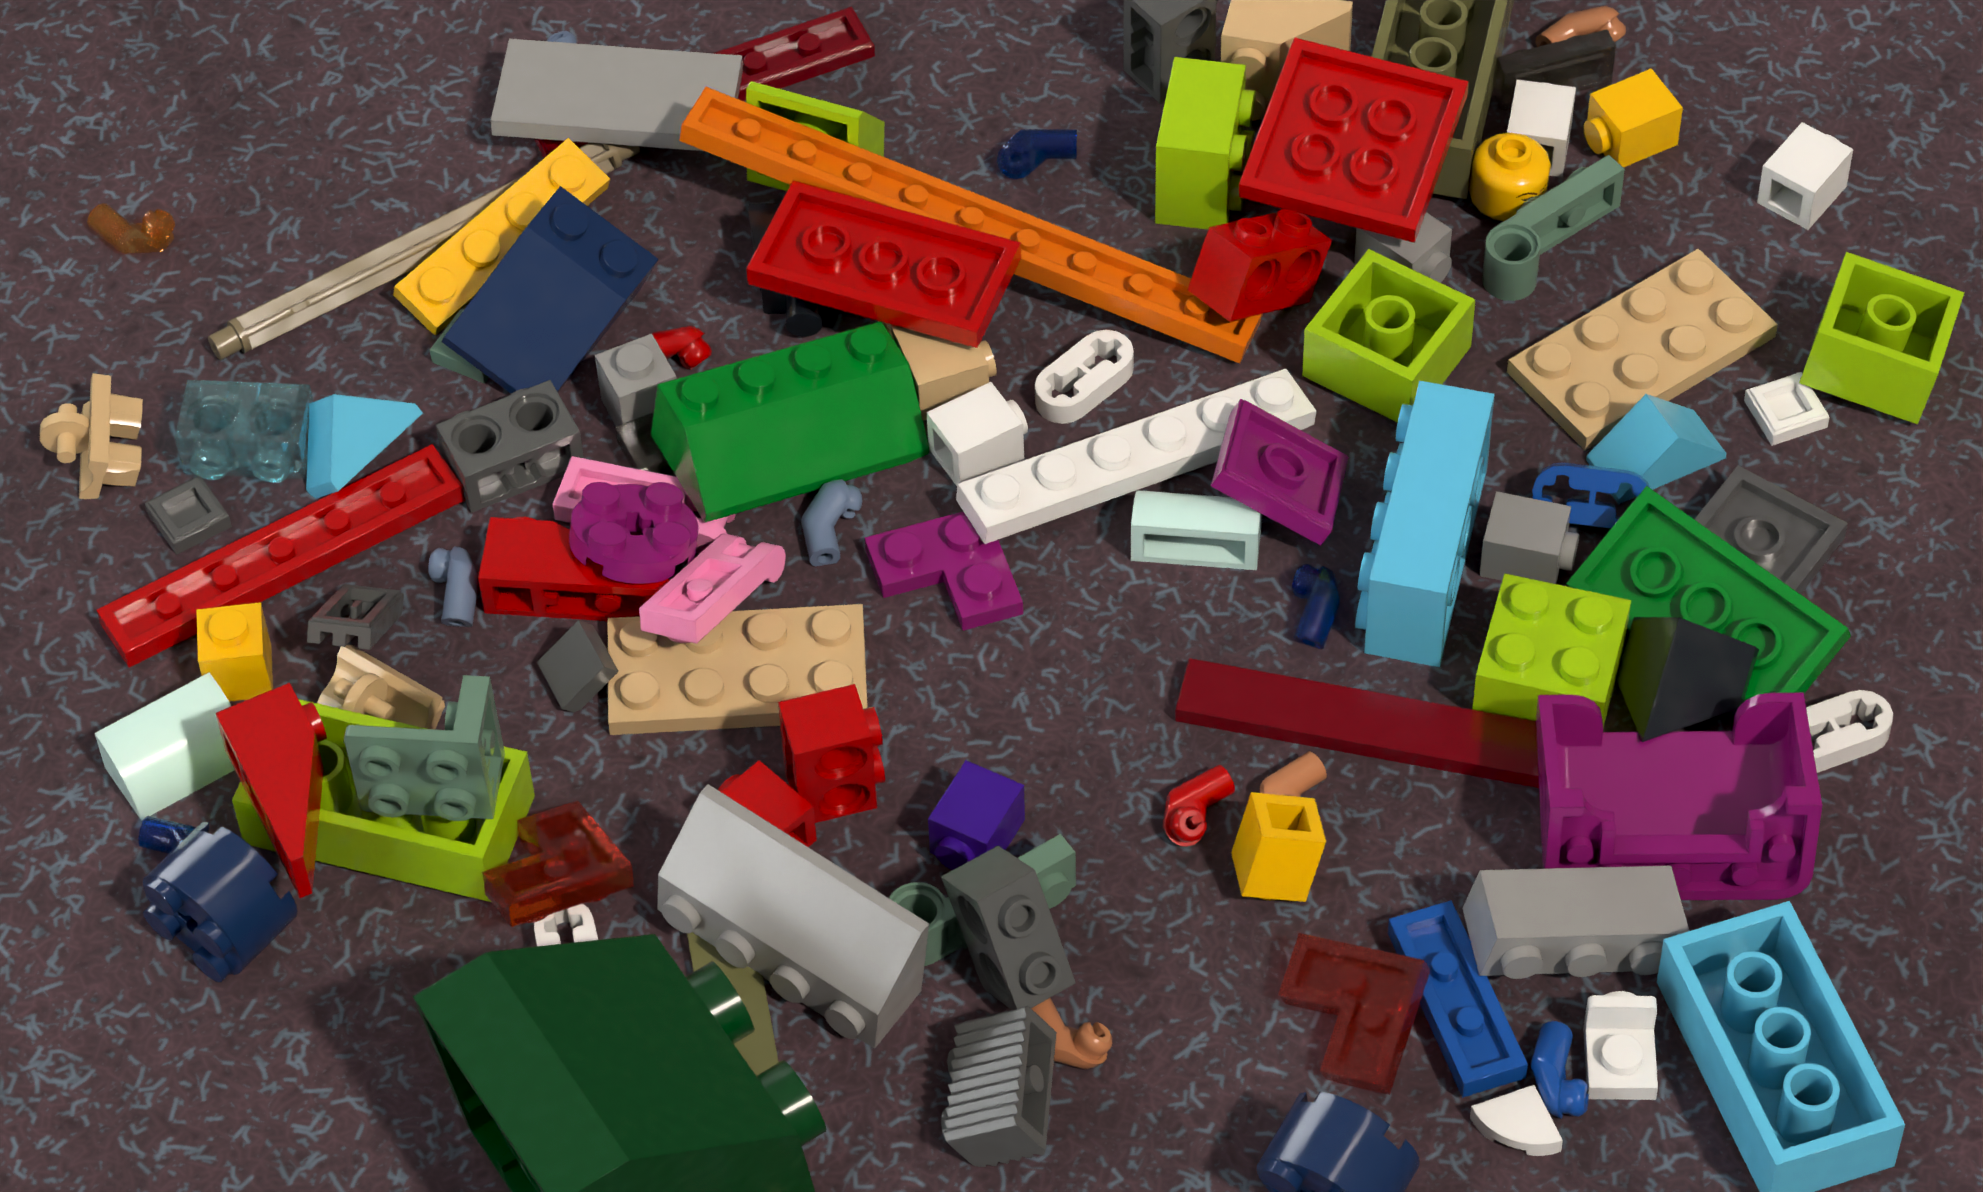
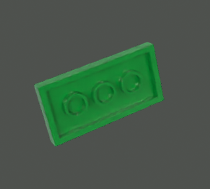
(1687, 572)

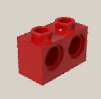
(1259, 264)
(832, 751)

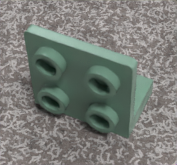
(431, 770)

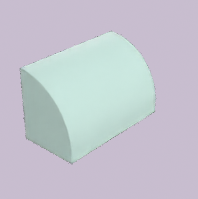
(1194, 530)
(167, 747)

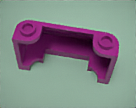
(1717, 806)

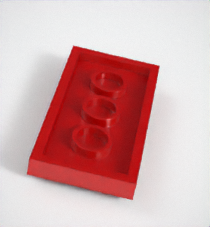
(884, 263)

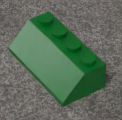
(790, 421)

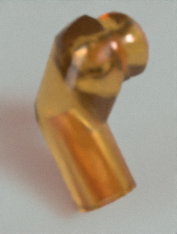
(149, 236)

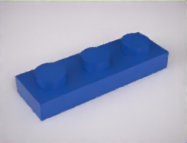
(1459, 1001)

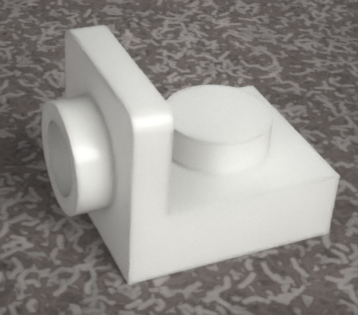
(1620, 1046)

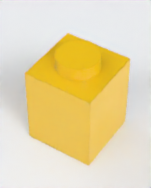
(1633, 119)
(235, 649)
(1278, 847)

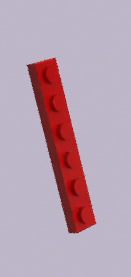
(282, 553)

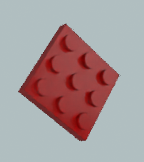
(1354, 139)

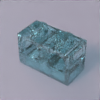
(244, 430)

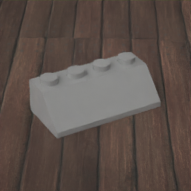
(793, 918)

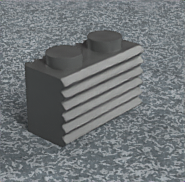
(1000, 1087)

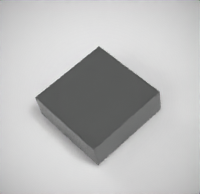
(188, 514)
(577, 666)

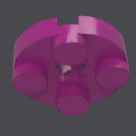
(608, 514)

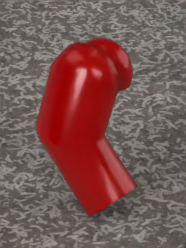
(686, 343)
(1188, 804)

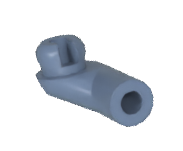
(818, 522)
(461, 587)

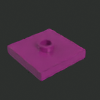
(1280, 471)

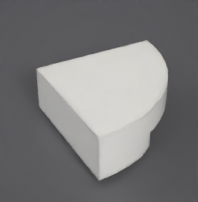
(1518, 1122)

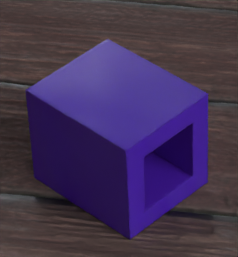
(975, 815)

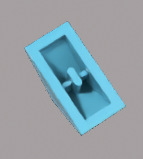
(348, 435)
(1657, 443)

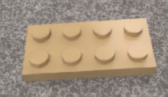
(1640, 343)
(733, 671)

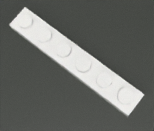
(1120, 459)

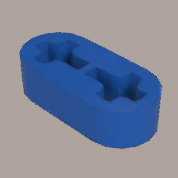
(1590, 479)

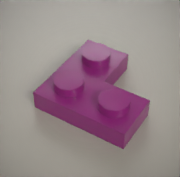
(949, 553)

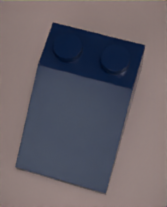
(550, 297)

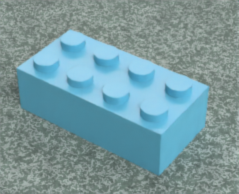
(1424, 523)
(1779, 1052)

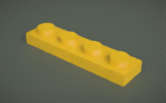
(463, 263)

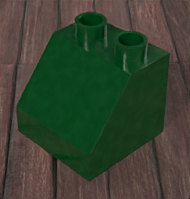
(615, 1073)

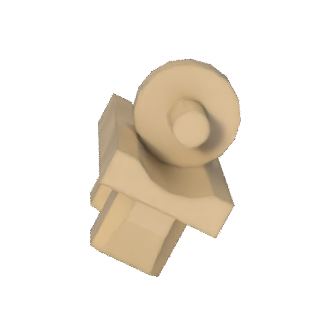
(90, 433)
(380, 691)

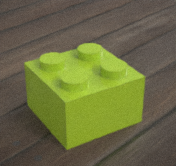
(1202, 143)
(1387, 334)
(1882, 338)
(1549, 644)

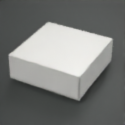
(1786, 409)

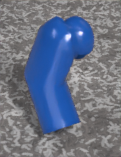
(1549, 1071)

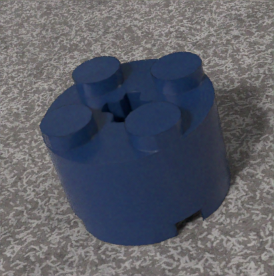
(217, 901)
(1335, 1149)

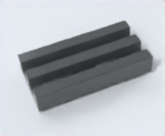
(367, 619)

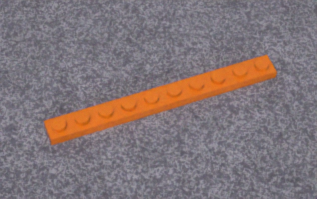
(1048, 252)

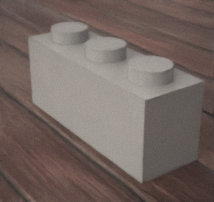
(1572, 920)

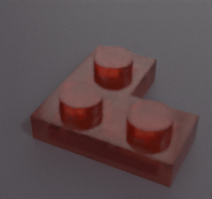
(567, 866)
(1374, 1003)

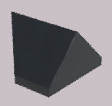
(1681, 674)

